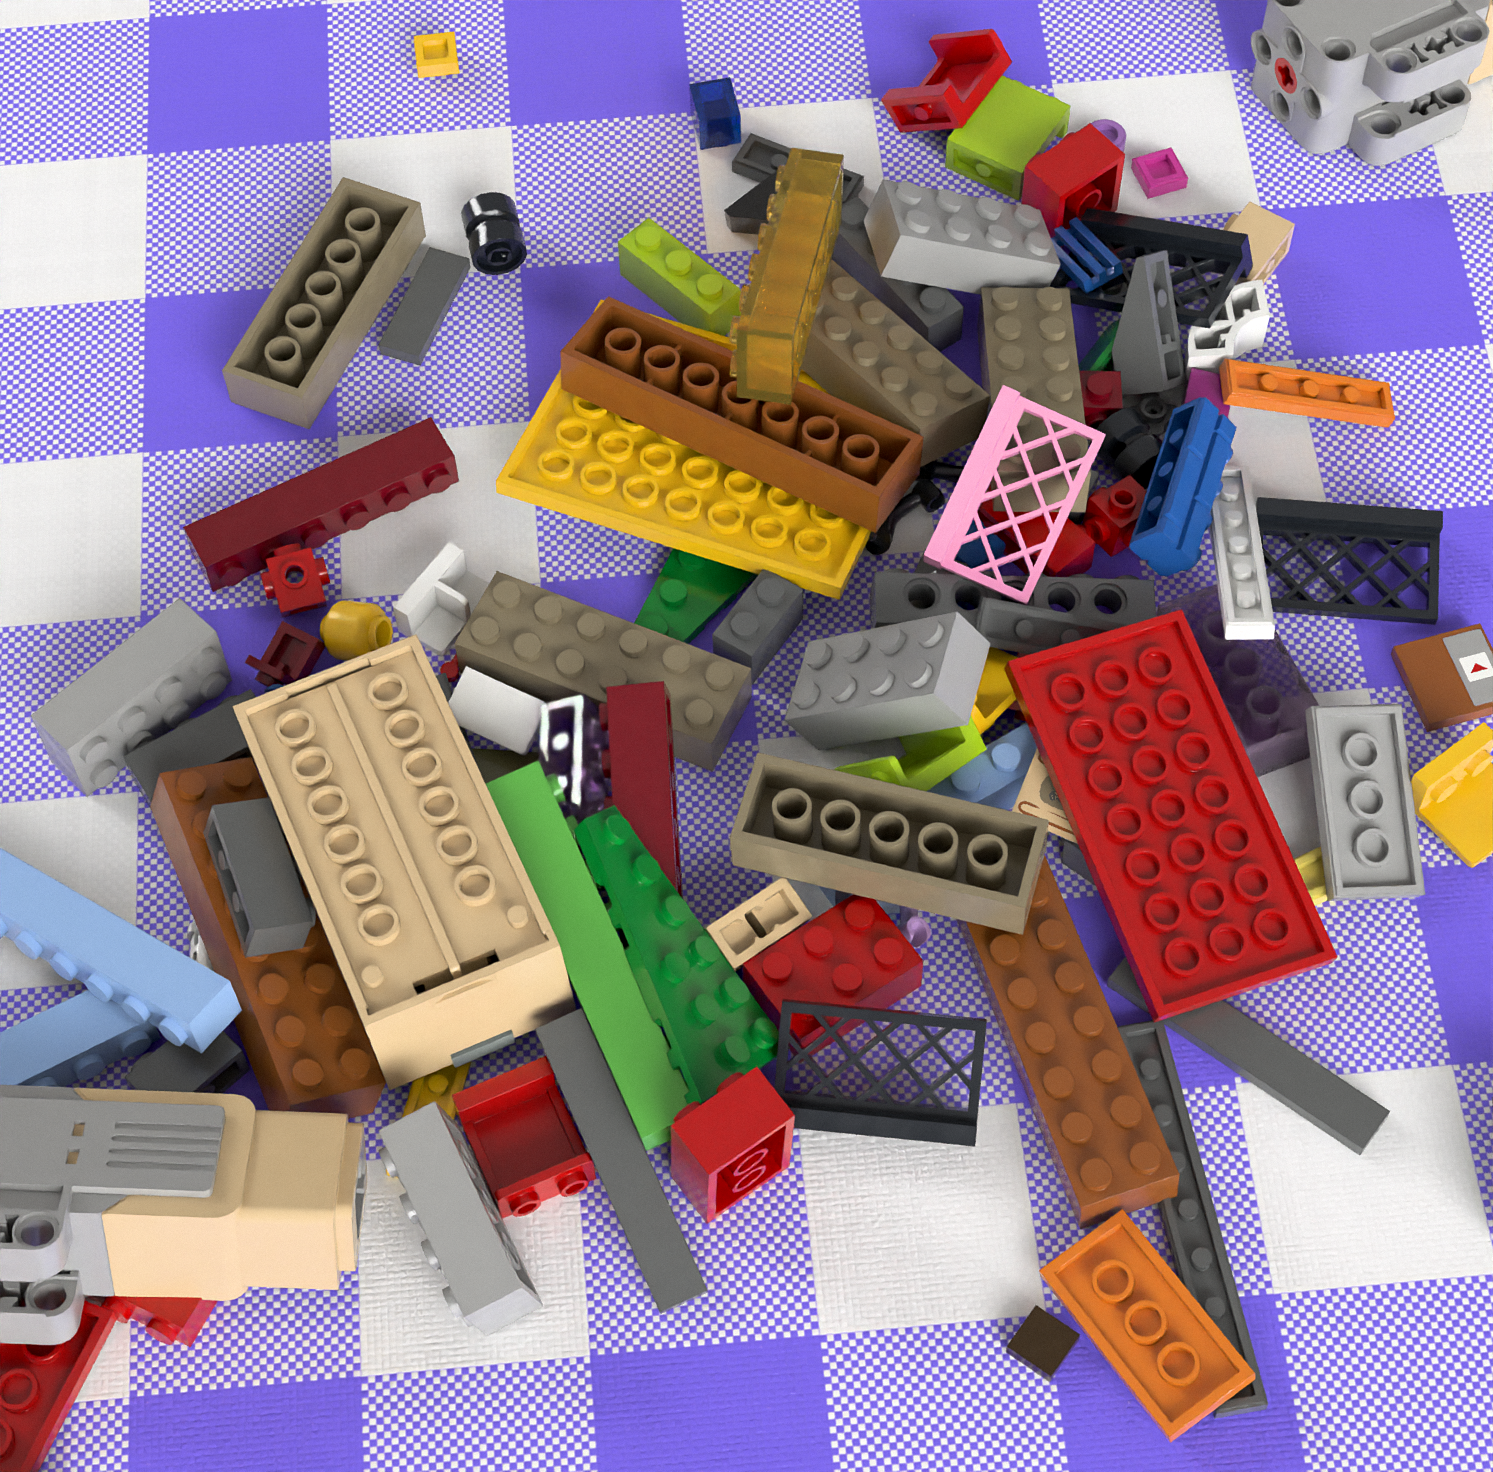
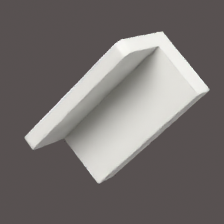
(496, 711)

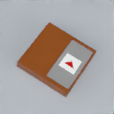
(1448, 676)

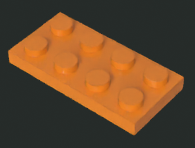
(1147, 1325)

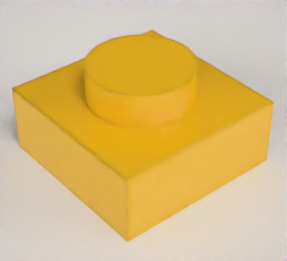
(436, 54)

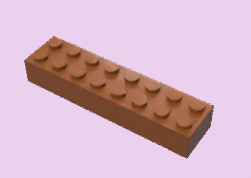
(685, 392)
(293, 1002)
(1072, 1061)

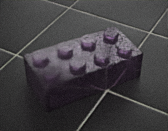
(1255, 682)

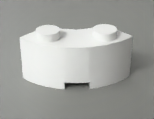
(1236, 329)

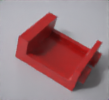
(956, 85)
(523, 1138)

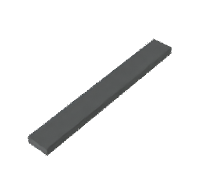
(1191, 1216)

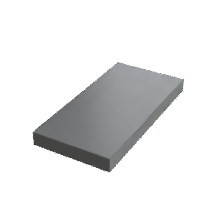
(1364, 802)

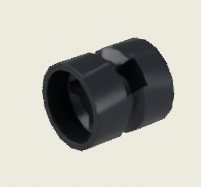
(493, 233)
(1129, 446)

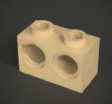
(759, 923)

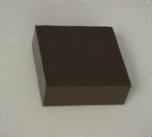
(1042, 1343)

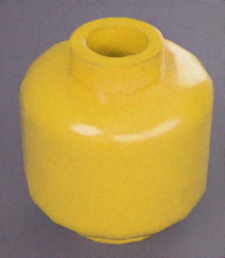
(355, 629)

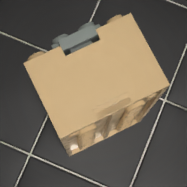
(406, 862)

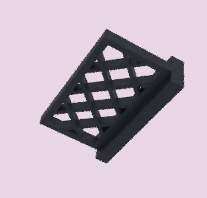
(1187, 246)
(1356, 525)
(876, 1116)

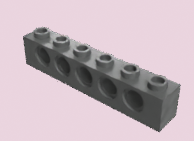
(1079, 594)

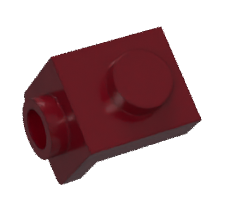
(287, 657)

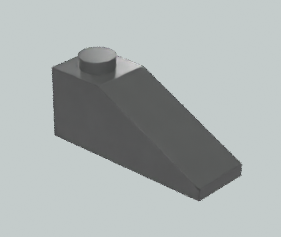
(1148, 332)

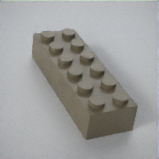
(324, 303)
(1031, 348)
(889, 369)
(571, 649)
(889, 842)

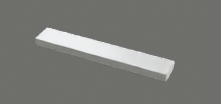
(1240, 559)

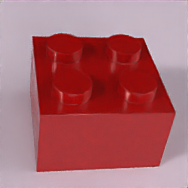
(1074, 176)

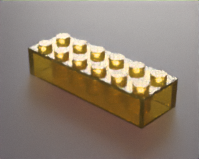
(787, 276)

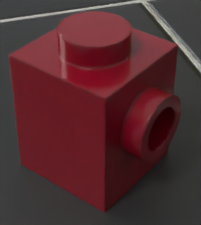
(1100, 395)

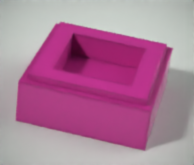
(1159, 173)

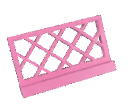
(976, 478)

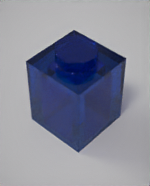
(715, 113)

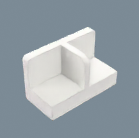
(440, 601)

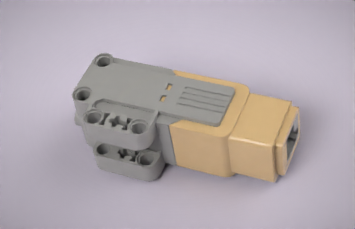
(1371, 71)
(166, 1200)

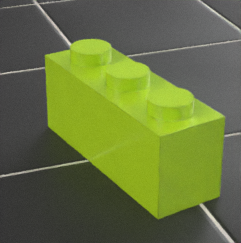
(678, 279)

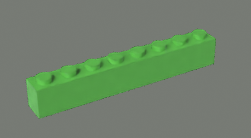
(591, 950)

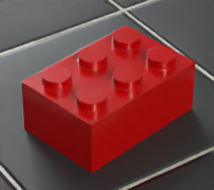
(837, 958)
(731, 1143)

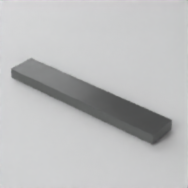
(1271, 1066)
(621, 1161)

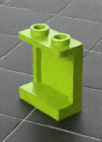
(1005, 135)
(927, 759)

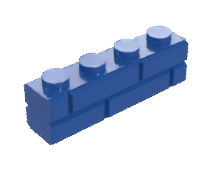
(1183, 488)

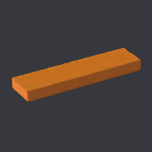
(1306, 393)

